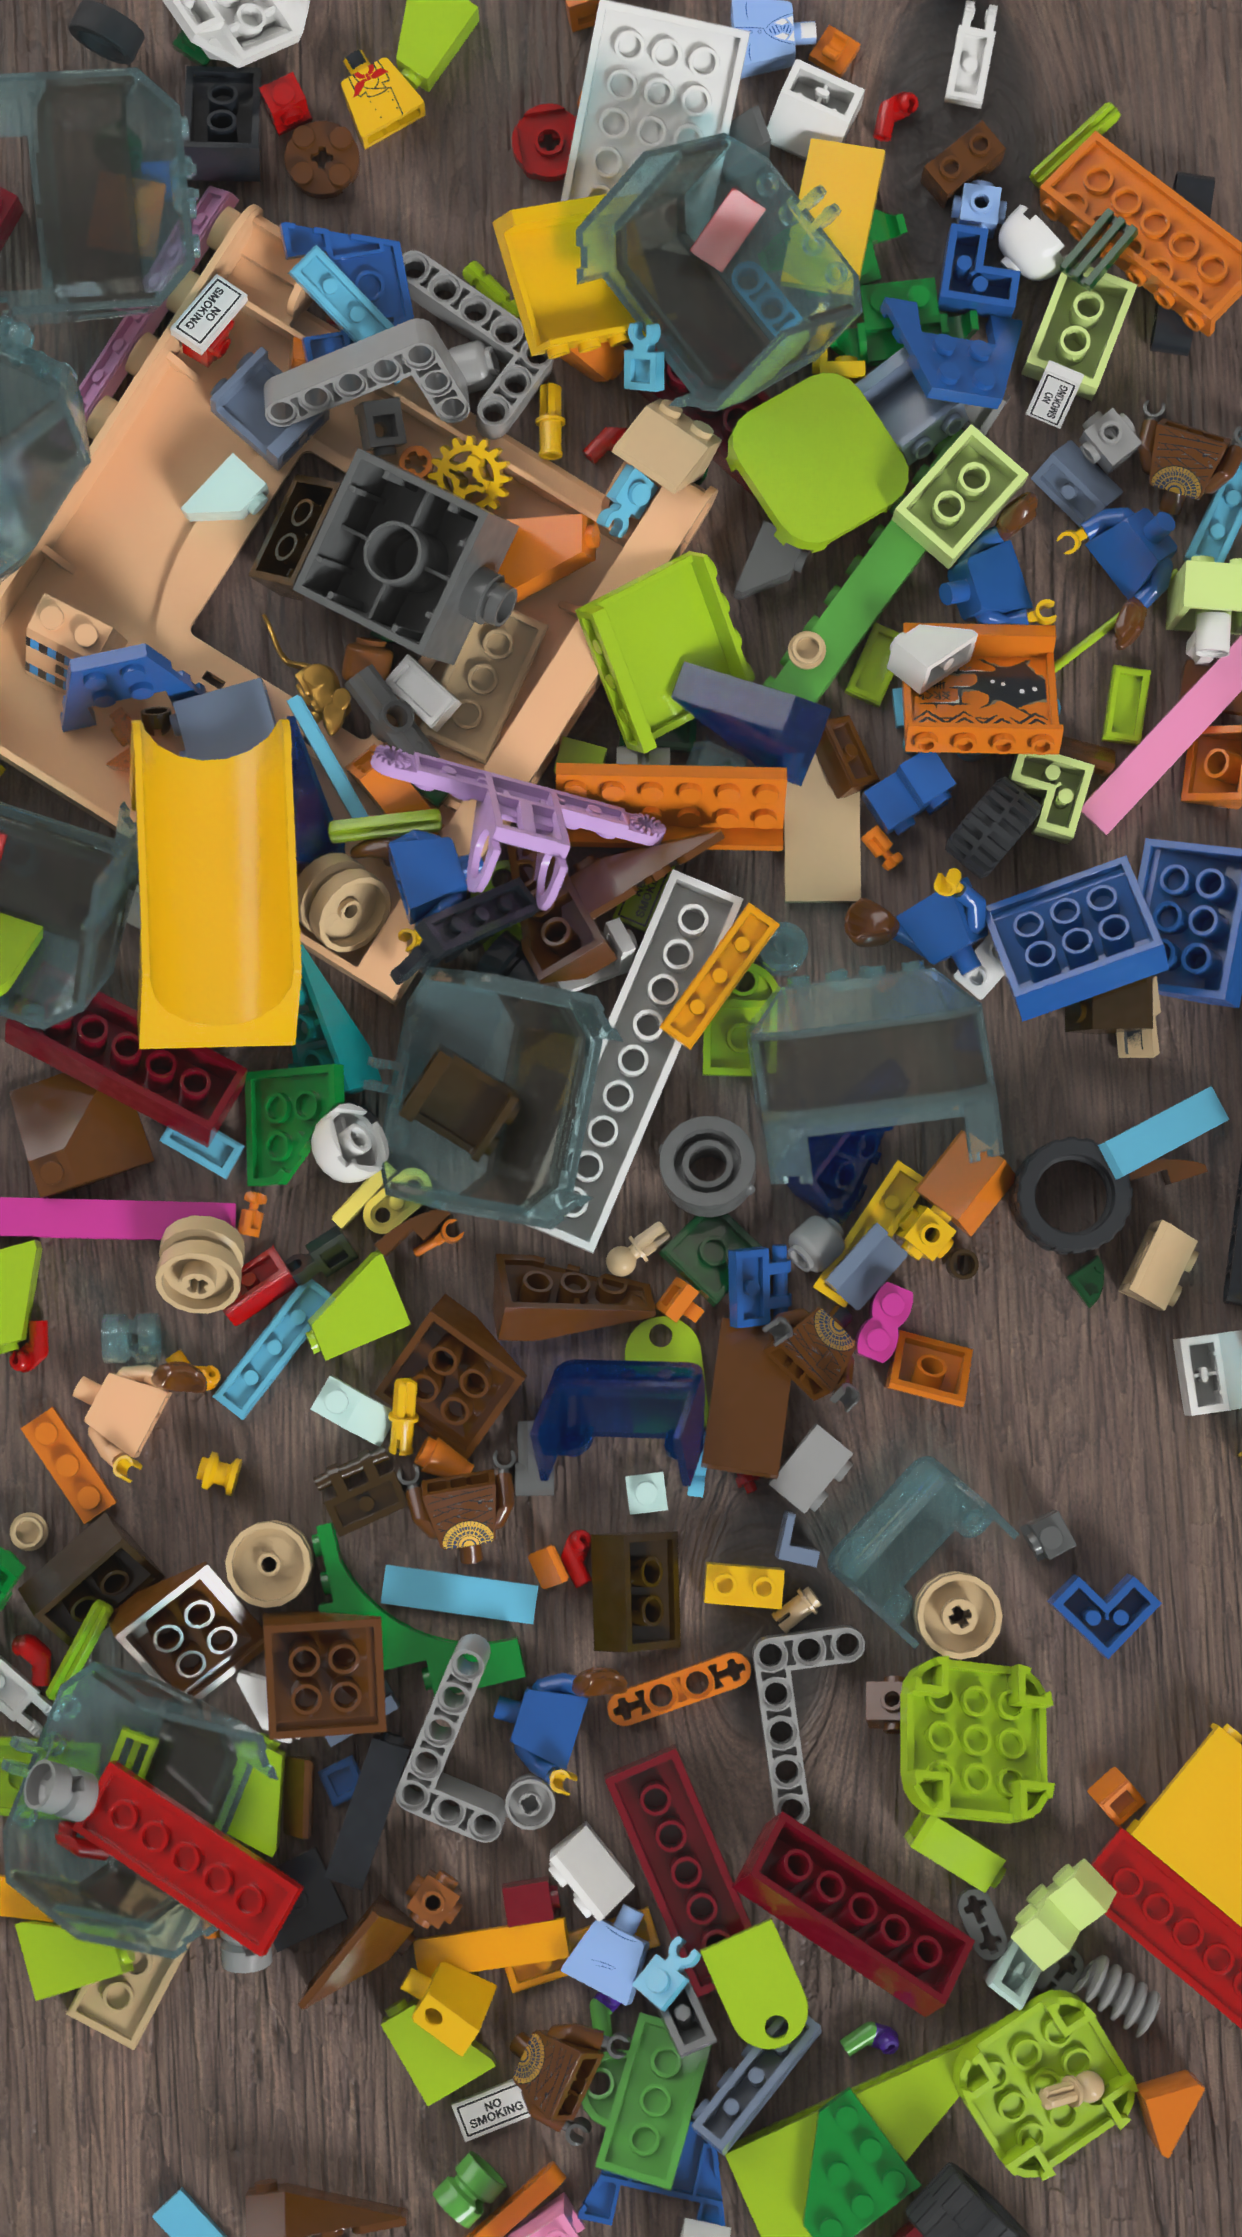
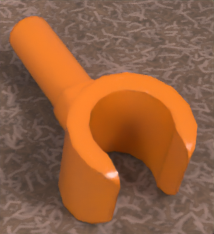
(437, 1239)

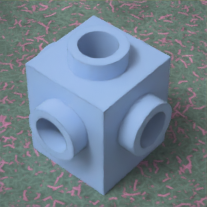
(979, 194)

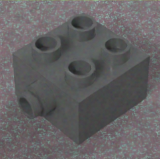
(409, 560)

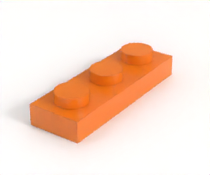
(69, 1465)

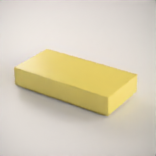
(358, 1200)

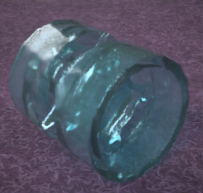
(784, 950)
(117, 1338)

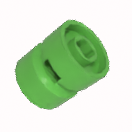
(467, 2191)

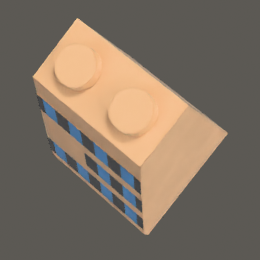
(60, 634)

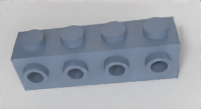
(751, 2085)

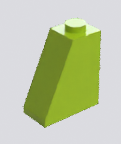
(432, 37)
(17, 1291)
(358, 1311)
(260, 1807)
(956, 1851)
(63, 1963)
(428, 2061)

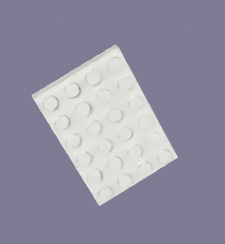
(649, 87)

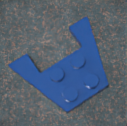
(368, 261)
(953, 366)
(117, 676)
(695, 2180)

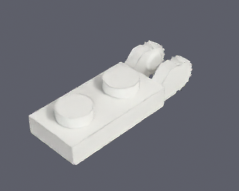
(971, 59)
(17, 1695)

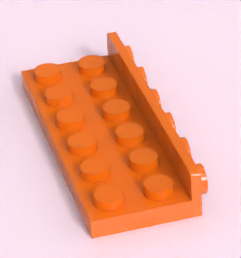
(1178, 249)
(686, 799)

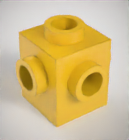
(913, 1228)

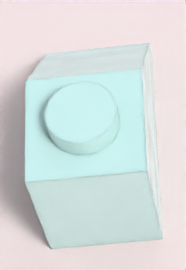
(228, 494)
(353, 1410)

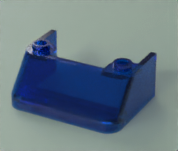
(621, 1401)

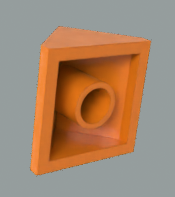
(1215, 768)
(965, 1188)
(930, 1369)
(1168, 2107)

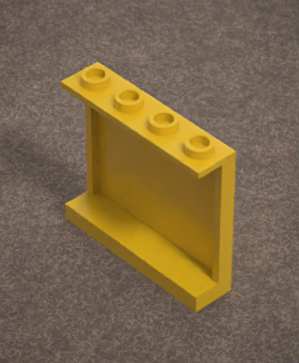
(542, 272)
(1199, 1821)

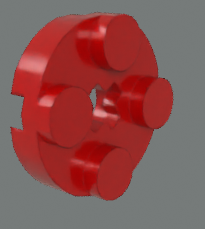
(530, 130)

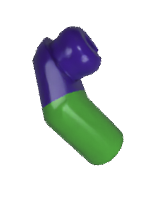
(600, 2009)
(872, 2035)

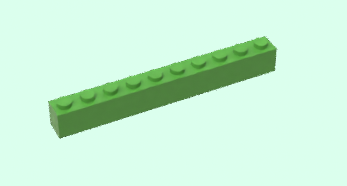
(859, 602)

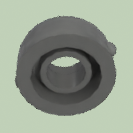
(701, 1139)

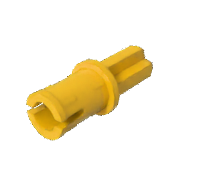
(550, 421)
(403, 1416)

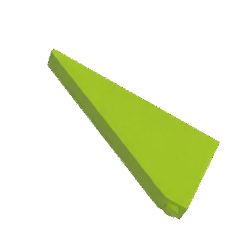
(776, 2160)

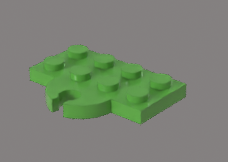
(647, 2105)

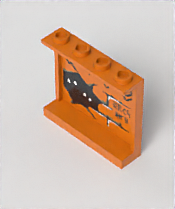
(995, 701)

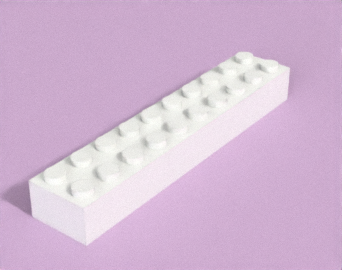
(633, 1072)

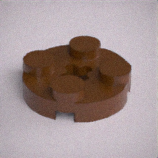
(316, 138)

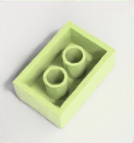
(1081, 328)
(959, 496)
(1205, 587)

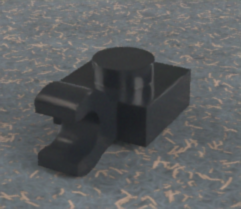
(326, 1254)

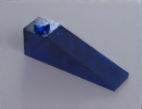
(754, 719)
(310, 806)
(838, 1171)

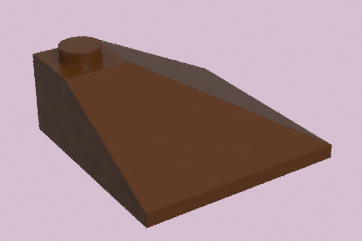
(76, 1134)
(459, 1376)
(188, 1631)
(323, 1674)
(368, 1945)

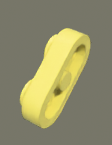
(399, 1211)

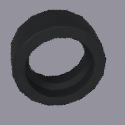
(106, 32)

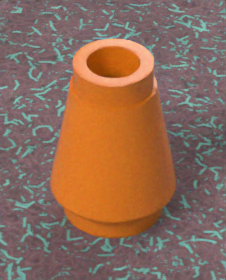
(441, 1459)

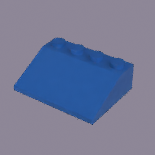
(1198, 913)
(1075, 938)

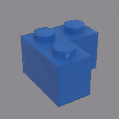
(970, 284)
(915, 787)
(1104, 1621)

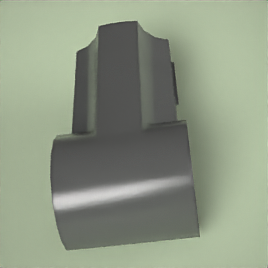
(526, 1470)

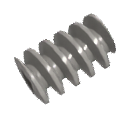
(1119, 1993)

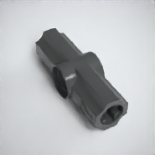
(378, 700)

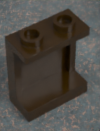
(461, 1102)

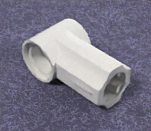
(1210, 638)

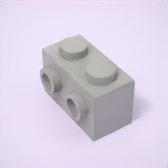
(811, 1469)

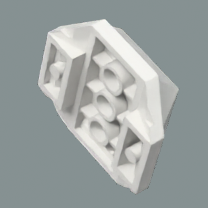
(240, 28)

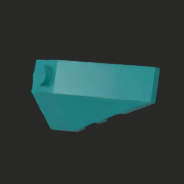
(327, 1031)

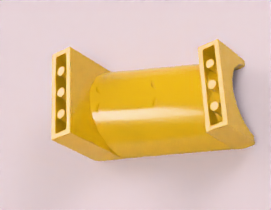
(216, 895)

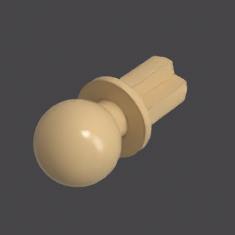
(622, 1259)
(1072, 2091)

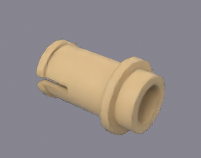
(797, 1608)

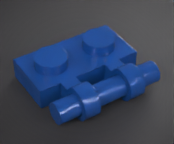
(750, 1285)

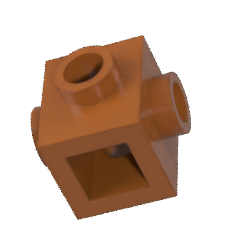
(437, 1884)

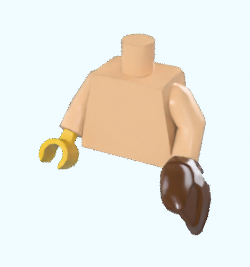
(130, 1406)

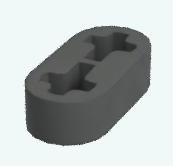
(973, 1926)
(1065, 1980)

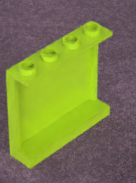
(648, 632)

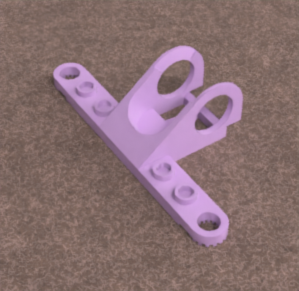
(537, 810)

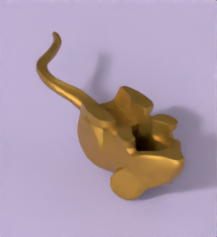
(318, 688)

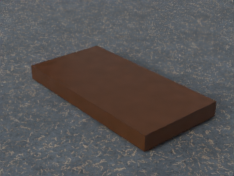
(745, 1405)

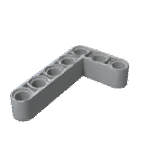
(495, 321)
(367, 366)
(786, 1709)
(439, 1740)

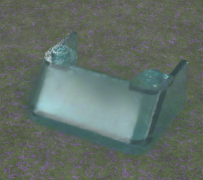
(904, 1533)

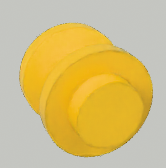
(214, 1471)

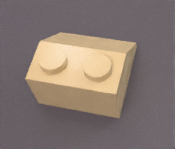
(668, 445)
(1159, 1266)

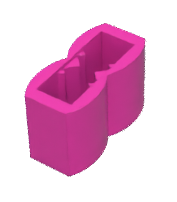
(887, 1312)

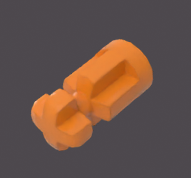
(879, 845)
(251, 1218)

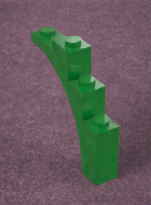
(401, 1641)

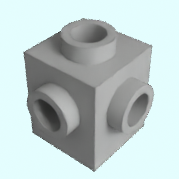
(1108, 439)

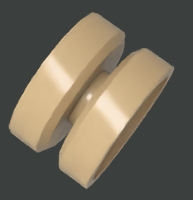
(341, 902)
(200, 1264)
(293, 1563)
(980, 1618)

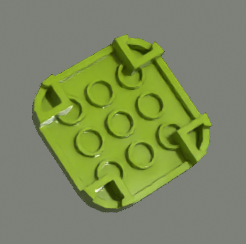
(818, 461)
(974, 1741)
(1028, 2051)

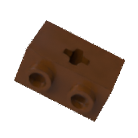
(962, 162)

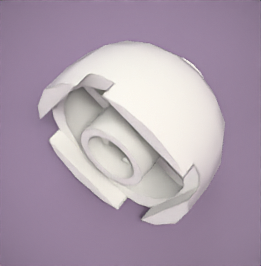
(1030, 246)
(349, 1145)

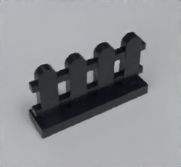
(466, 926)

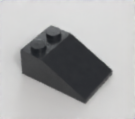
(224, 122)

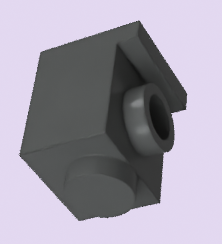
(388, 415)
(1048, 1536)

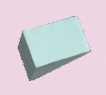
(1013, 1975)

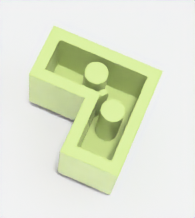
(1060, 784)
(1060, 1912)

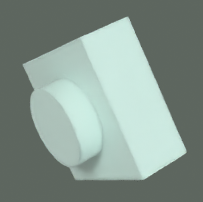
(646, 1493)

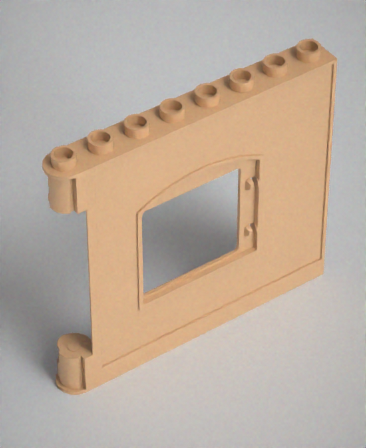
(149, 571)

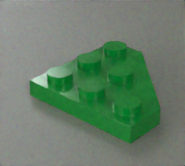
(283, 1116)
(852, 2171)

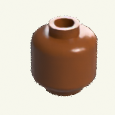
(363, 654)

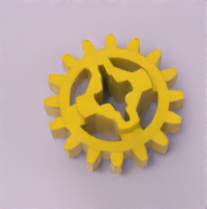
(478, 462)

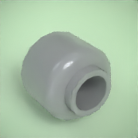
(477, 364)
(816, 1244)

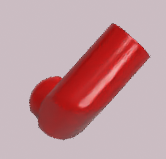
(892, 111)
(603, 443)
(34, 1350)
(574, 1556)
(36, 1654)
(76, 1845)

